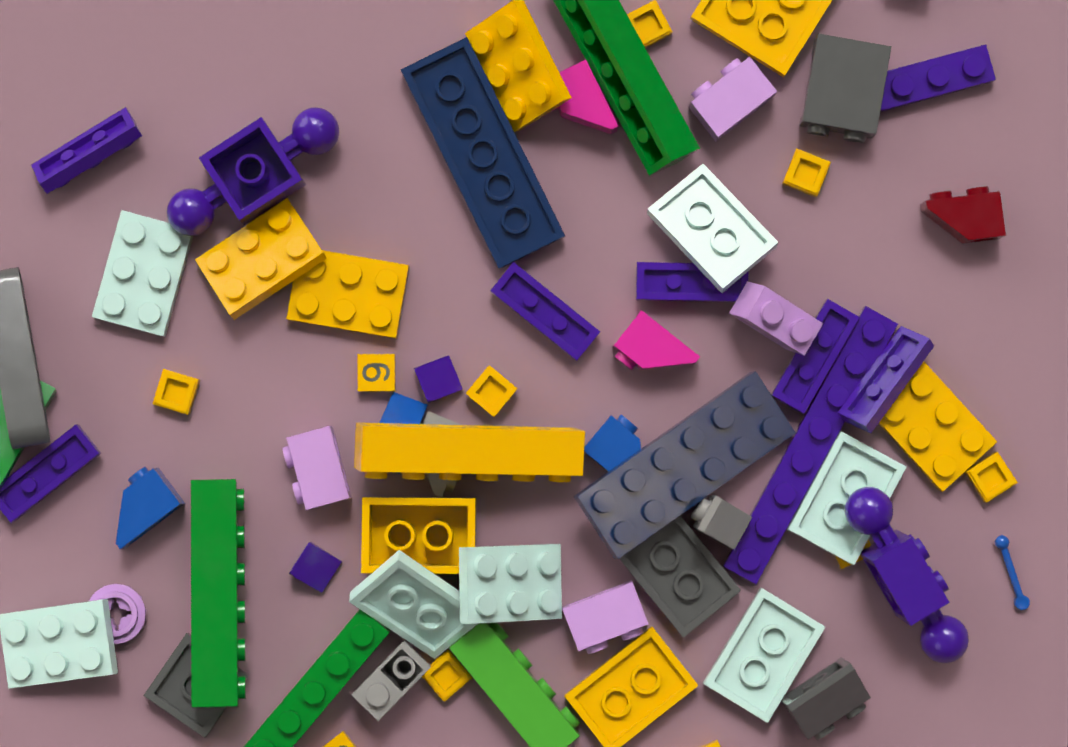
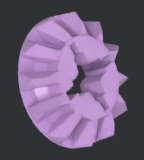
(129, 600)

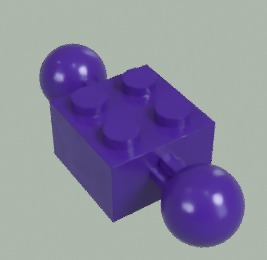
(252, 171)
(905, 577)

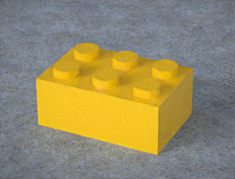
(419, 527)

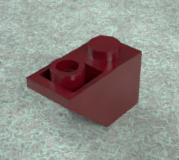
(967, 217)

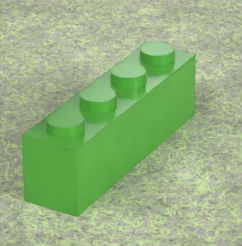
(513, 688)

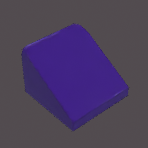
(438, 379)
(315, 567)

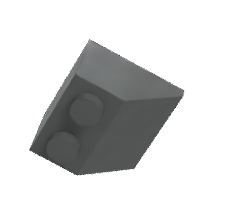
(826, 698)

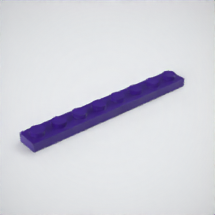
(808, 446)

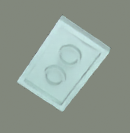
(712, 228)
(142, 274)
(843, 471)
(510, 583)
(412, 604)
(58, 643)
(764, 655)

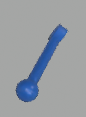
(1020, 601)

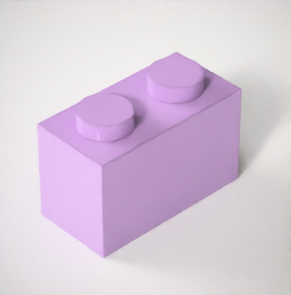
(731, 98)
(776, 318)
(317, 468)
(605, 617)

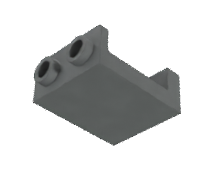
(845, 88)

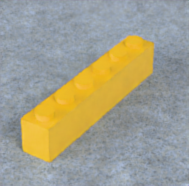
(468, 450)

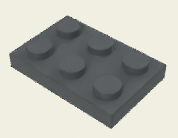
(680, 575)

